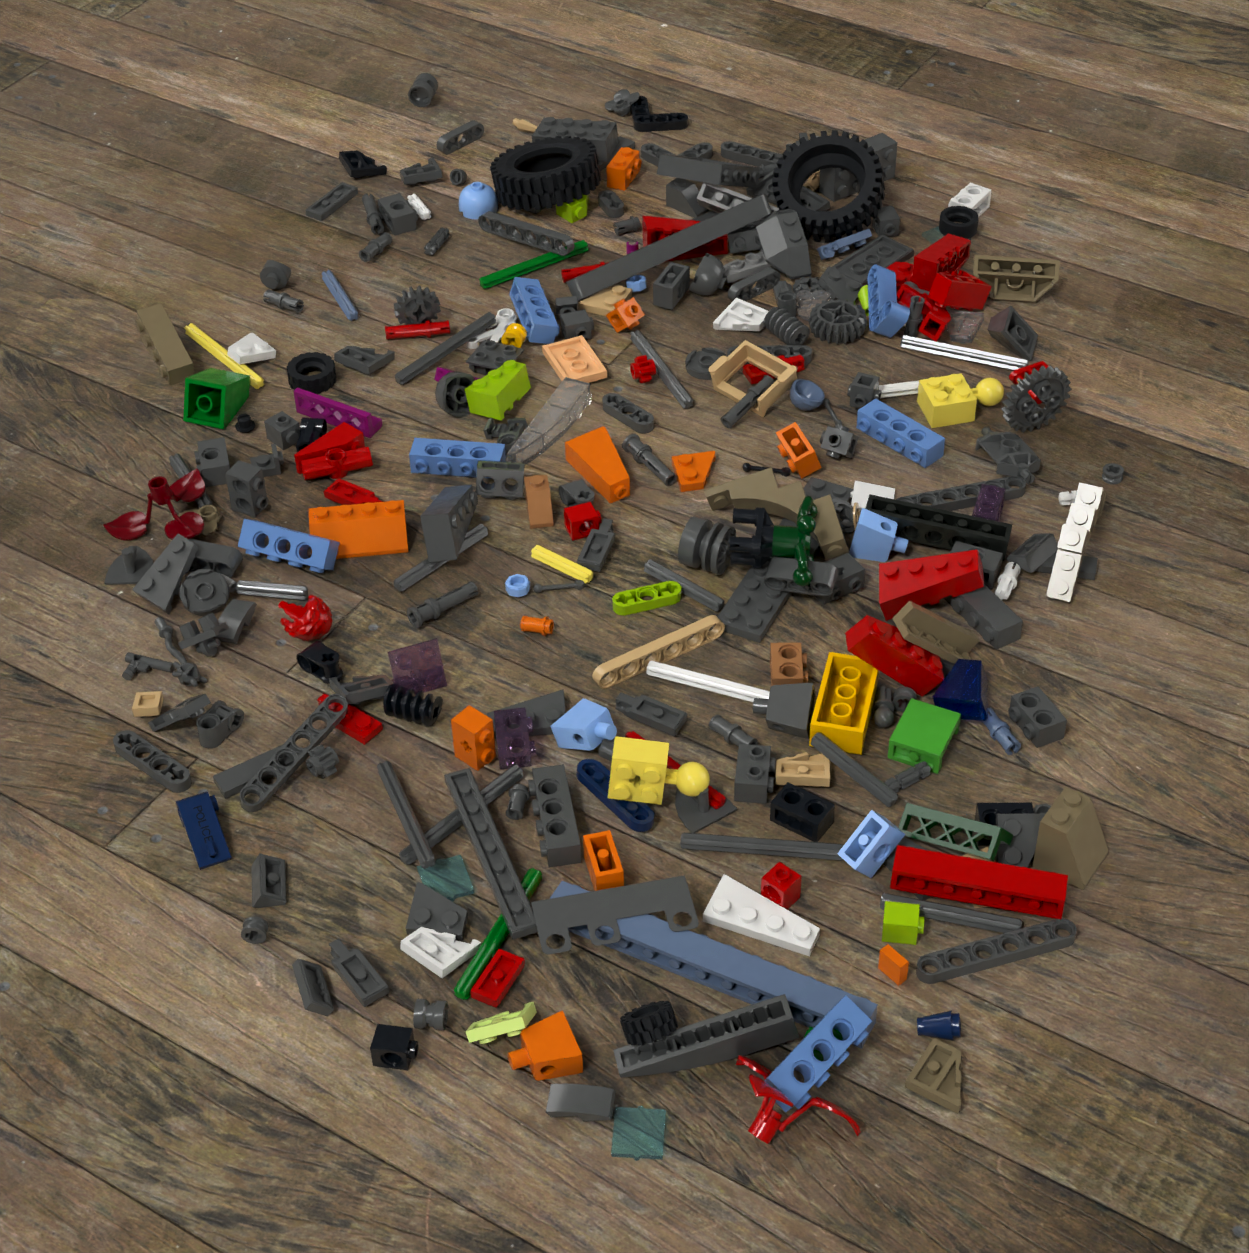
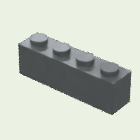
(988, 616)

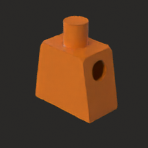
(548, 1049)

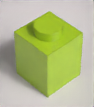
(901, 923)

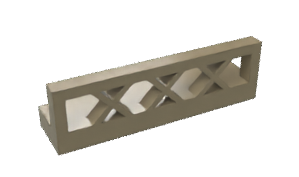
(934, 633)

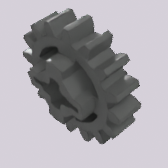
(416, 306)

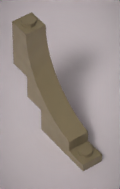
(763, 491)

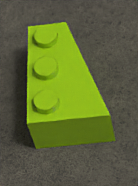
(498, 390)

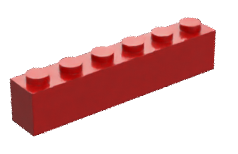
(979, 882)

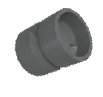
(423, 90)

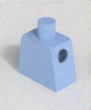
(875, 537)
(584, 726)

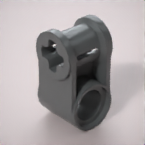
(576, 493)
(217, 724)

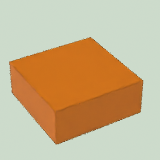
(893, 964)

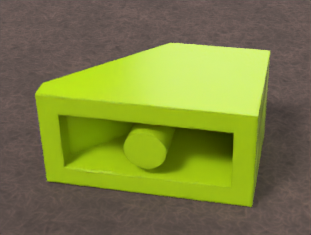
(575, 210)

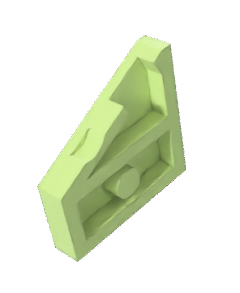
(501, 1023)

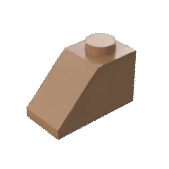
(538, 501)

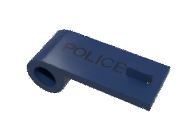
(203, 829)

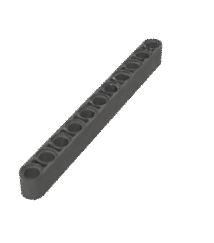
(669, 247)

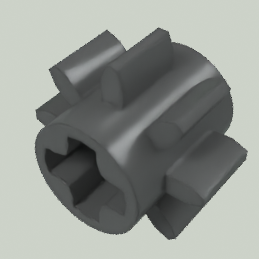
(322, 761)

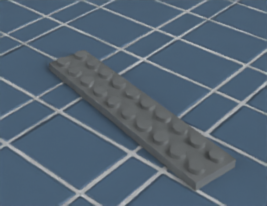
(753, 604)

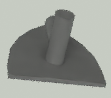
(129, 566)
(697, 812)

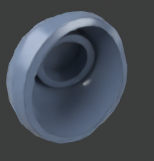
(806, 395)

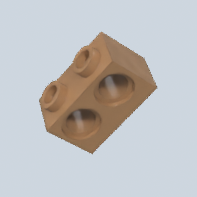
(787, 664)

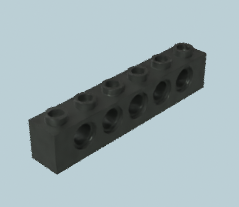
(940, 526)

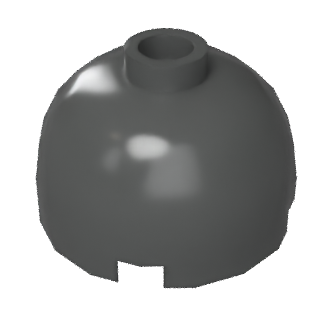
(708, 276)
(451, 393)

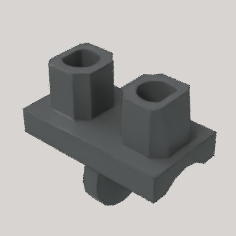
(210, 628)

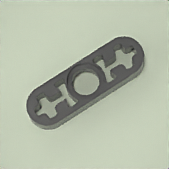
(449, 142)
(765, 281)
(639, 420)

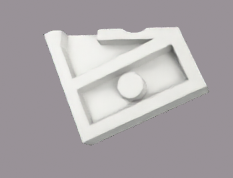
(250, 349)

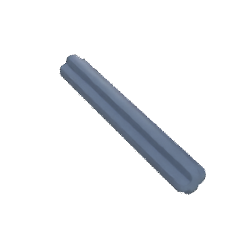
(340, 295)

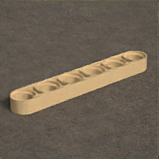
(658, 649)

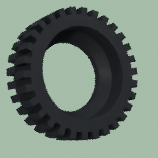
(824, 153)
(546, 173)

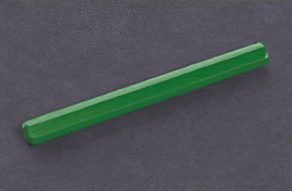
(530, 266)
(492, 942)

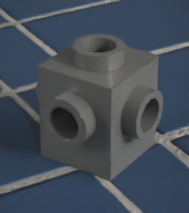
(863, 390)
(838, 442)

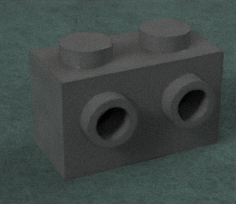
(752, 773)

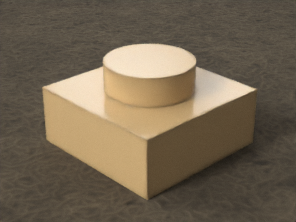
(147, 704)

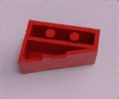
(959, 291)

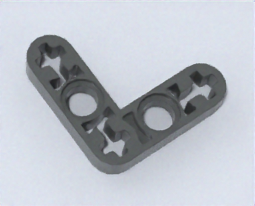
(651, 152)

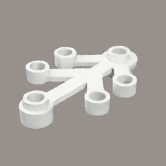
(503, 319)

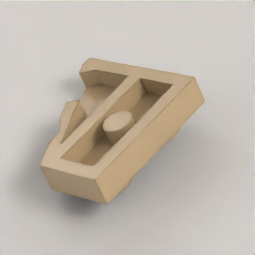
(604, 301)
(803, 770)

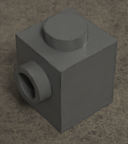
(576, 324)
(282, 430)

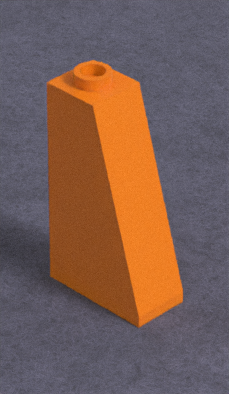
(599, 463)

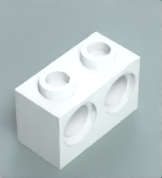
(973, 197)

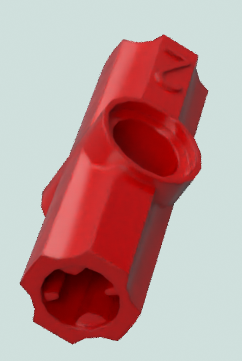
(336, 463)

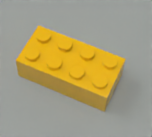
(845, 701)

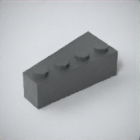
(447, 522)

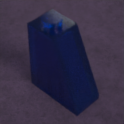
(965, 690)

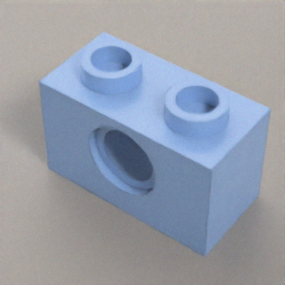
(871, 844)

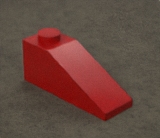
(343, 437)

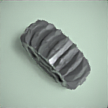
(837, 321)

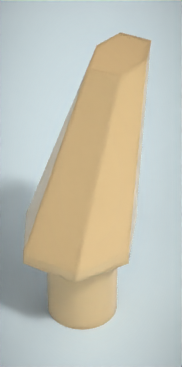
(524, 126)

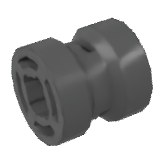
(434, 1014)

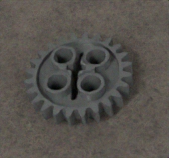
(1049, 386)

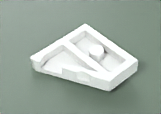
(741, 317)
(438, 950)

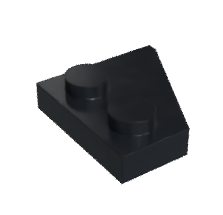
(360, 165)

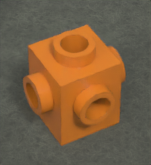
(625, 314)

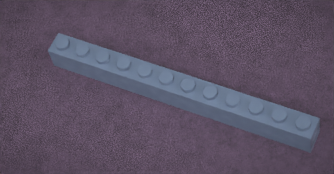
(721, 966)

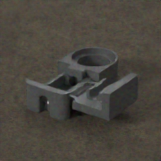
(508, 433)

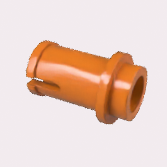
(538, 625)

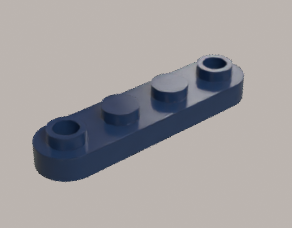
(596, 779)

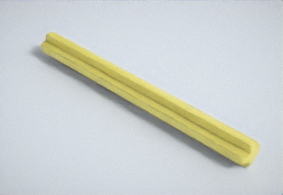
(221, 354)

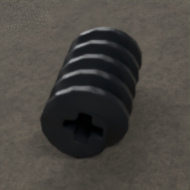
(412, 708)

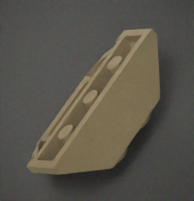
(1015, 277)

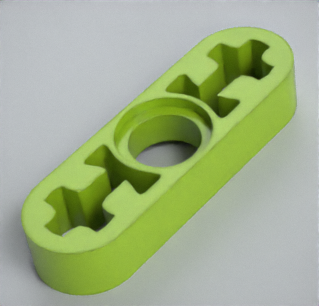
(629, 596)

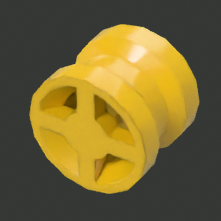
(514, 335)

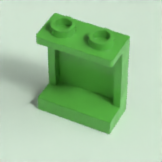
(923, 734)

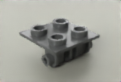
(491, 356)

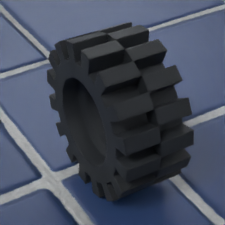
(649, 1022)

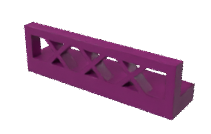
(335, 412)

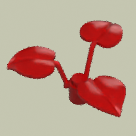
(767, 1118)

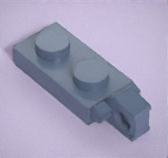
(842, 245)

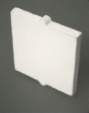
(862, 490)

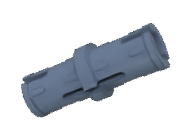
(1001, 732)

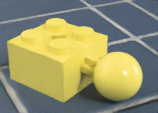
(952, 402)
(641, 771)

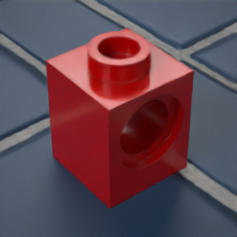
(581, 519)
(781, 885)

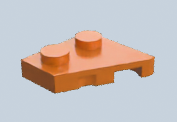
(693, 469)

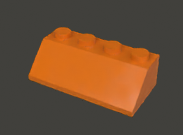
(362, 528)

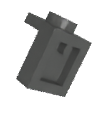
(269, 463)

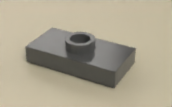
(312, 987)

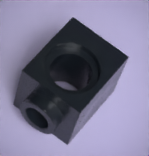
(393, 1047)

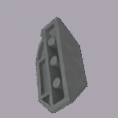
(785, 243)

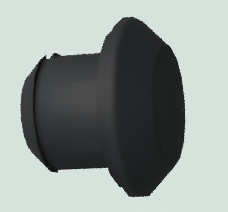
(244, 423)

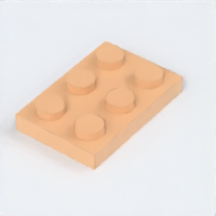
(574, 360)

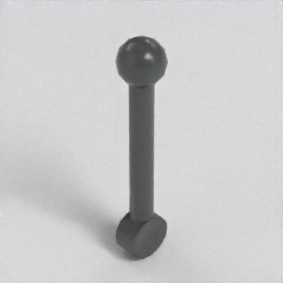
(826, 402)
(579, 584)

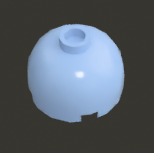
(477, 200)

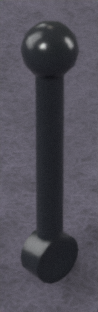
(784, 471)

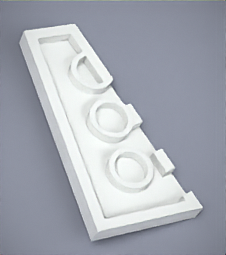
(753, 915)

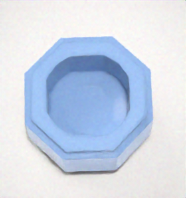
(636, 283)
(517, 585)

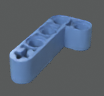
(885, 313)

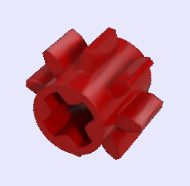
(642, 369)

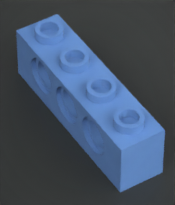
(534, 310)
(900, 433)
(452, 456)
(323, 549)
(845, 1018)

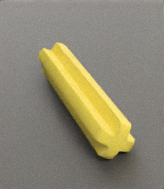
(562, 564)

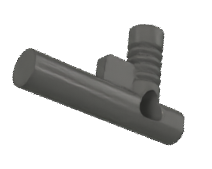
(143, 663)

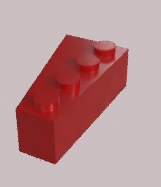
(658, 228)
(942, 256)
(928, 579)
(890, 653)

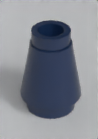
(940, 1025)

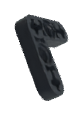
(647, 122)

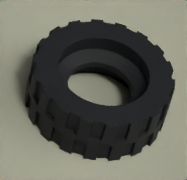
(312, 362)

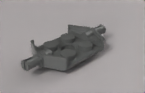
(1009, 453)

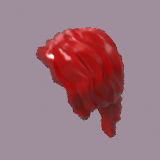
(309, 621)

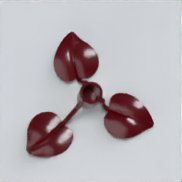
(187, 489)

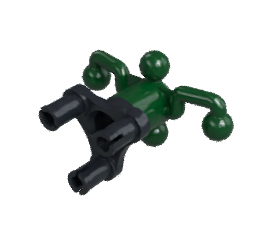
(776, 540)

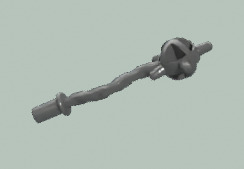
(186, 672)

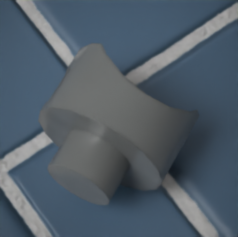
(275, 275)

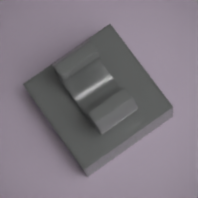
(566, 305)

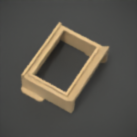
(746, 352)

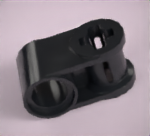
(320, 662)

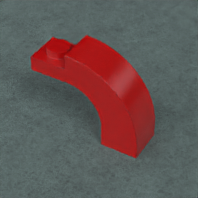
(934, 317)

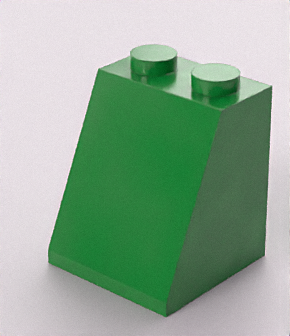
(214, 397)

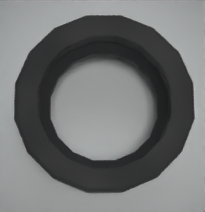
(962, 214)

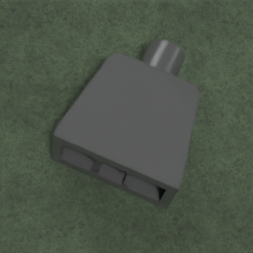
(788, 708)

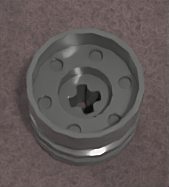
(706, 545)

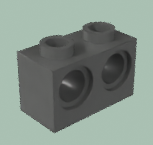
(500, 473)
(246, 488)
(1037, 717)

